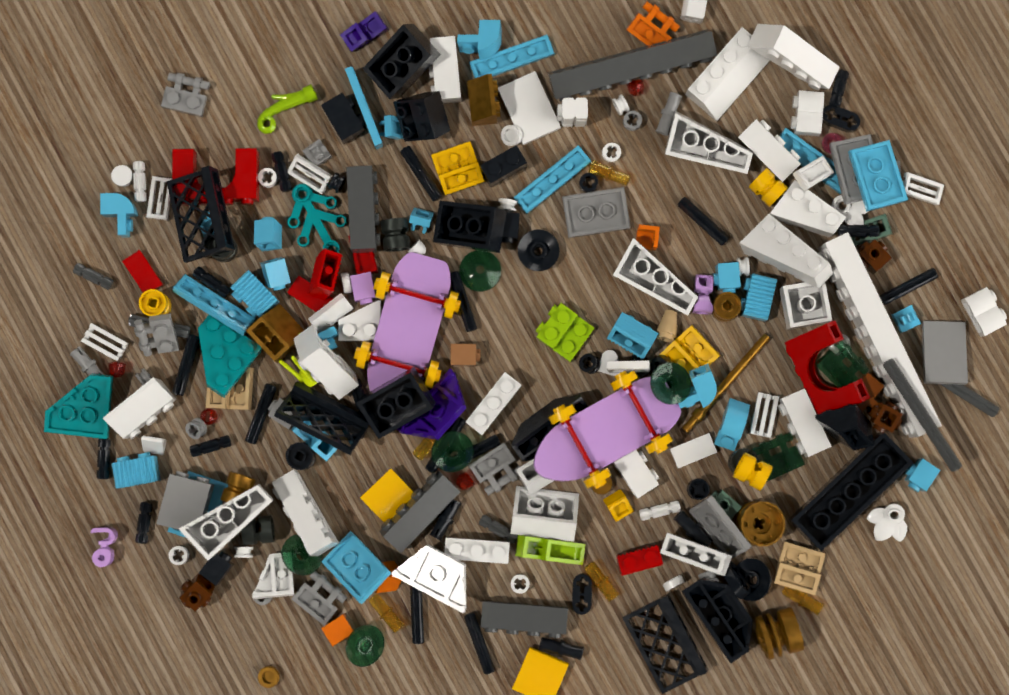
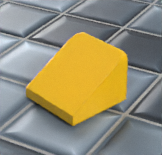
(618, 505)

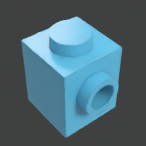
(268, 234)
(275, 273)
(727, 277)
(921, 475)

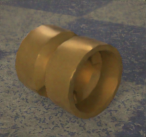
(726, 306)
(236, 485)

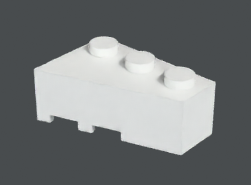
(807, 211)
(324, 363)

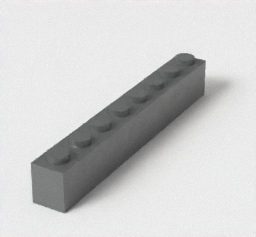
(632, 64)

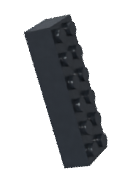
(850, 491)

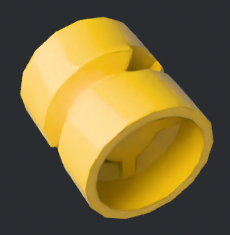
(768, 187)
(154, 303)
(752, 471)

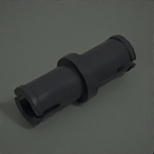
(445, 519)
(692, 529)
(561, 648)

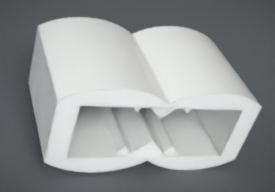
(808, 113)
(984, 311)

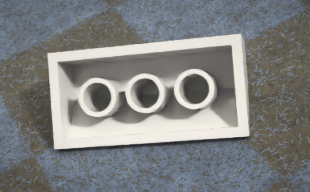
(727, 76)

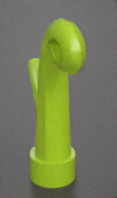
(286, 102)

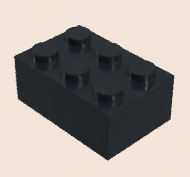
(401, 61)
(469, 226)
(396, 402)

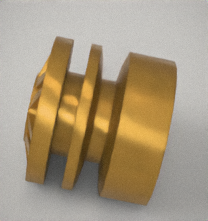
(771, 525)
(779, 633)

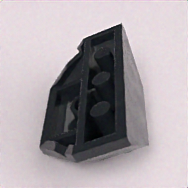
(538, 425)
(721, 616)

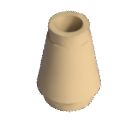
(668, 326)

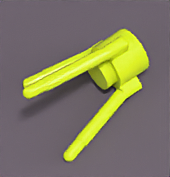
(303, 375)

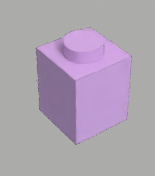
(363, 288)

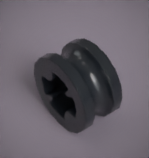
(582, 180)
(337, 183)
(585, 367)

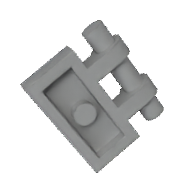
(185, 101)
(163, 334)
(491, 463)
(314, 602)

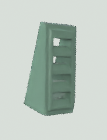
(874, 221)

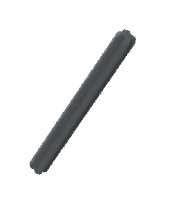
(922, 415)

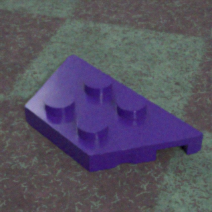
(447, 409)

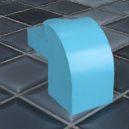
(485, 43)
(121, 207)
(703, 389)
(732, 424)
(320, 447)

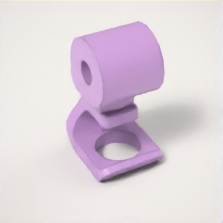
(703, 287)
(104, 555)

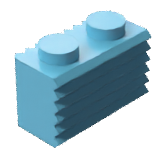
(254, 294)
(758, 297)
(632, 335)
(136, 471)

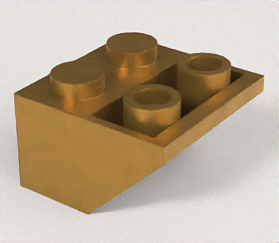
(482, 101)
(275, 332)

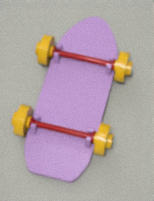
(409, 320)
(605, 432)

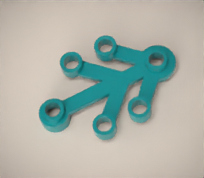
(314, 216)

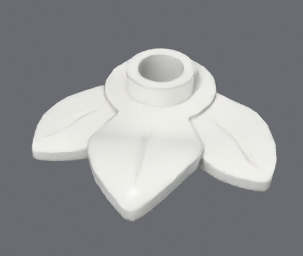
(852, 212)
(886, 525)

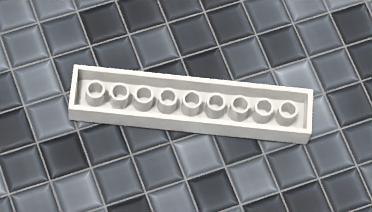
(874, 327)

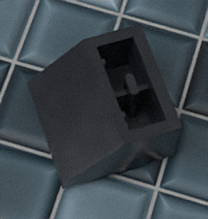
(422, 116)
(847, 426)

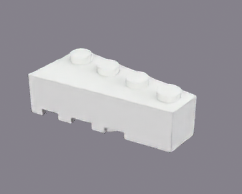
(794, 55)
(701, 144)
(782, 249)
(652, 277)
(304, 513)
(223, 523)

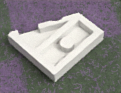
(360, 324)
(275, 579)

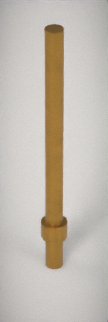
(699, 413)

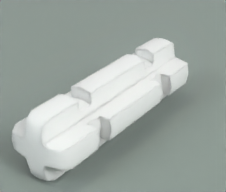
(139, 181)
(659, 510)

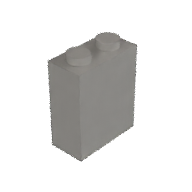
(184, 500)

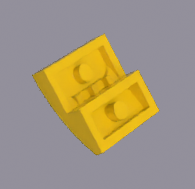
(457, 167)
(691, 350)
(387, 495)
(540, 674)

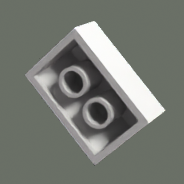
(140, 409)
(545, 514)

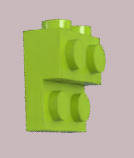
(564, 331)

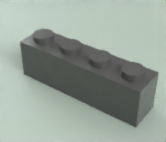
(362, 209)
(419, 511)
(524, 617)

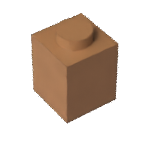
(465, 355)

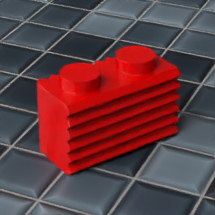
(325, 274)
(639, 560)

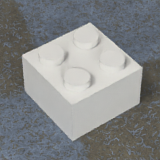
(805, 305)

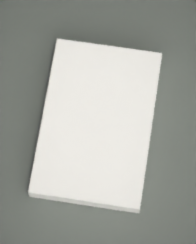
(529, 107)

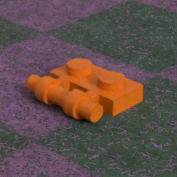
(646, 31)

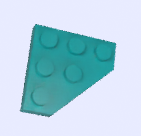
(224, 355)
(82, 409)

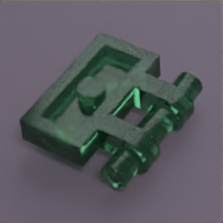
(836, 370)
(783, 461)

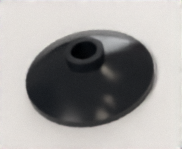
(538, 239)
(753, 567)

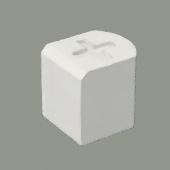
(693, 10)

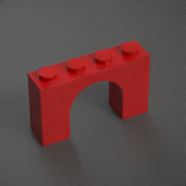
(243, 187)
(804, 353)

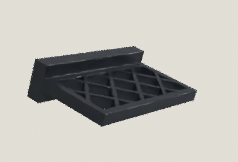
(215, 206)
(324, 409)
(682, 635)

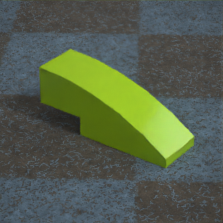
(550, 550)

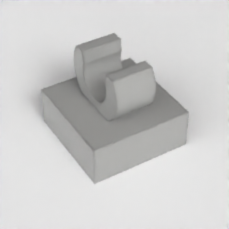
(317, 153)

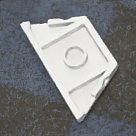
(436, 576)

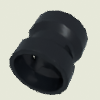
(700, 487)

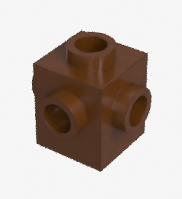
(879, 252)
(893, 417)
(196, 592)

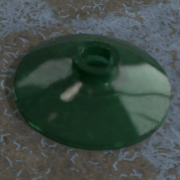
(485, 280)
(679, 381)
(449, 443)
(289, 552)
(370, 650)

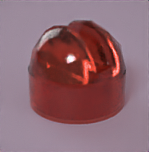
(636, 86)
(117, 369)
(212, 418)
(464, 481)

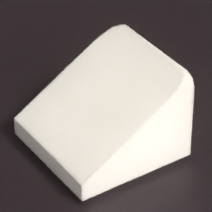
(153, 445)

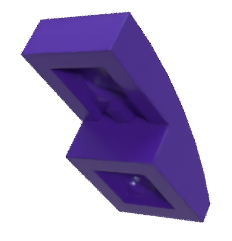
(364, 32)

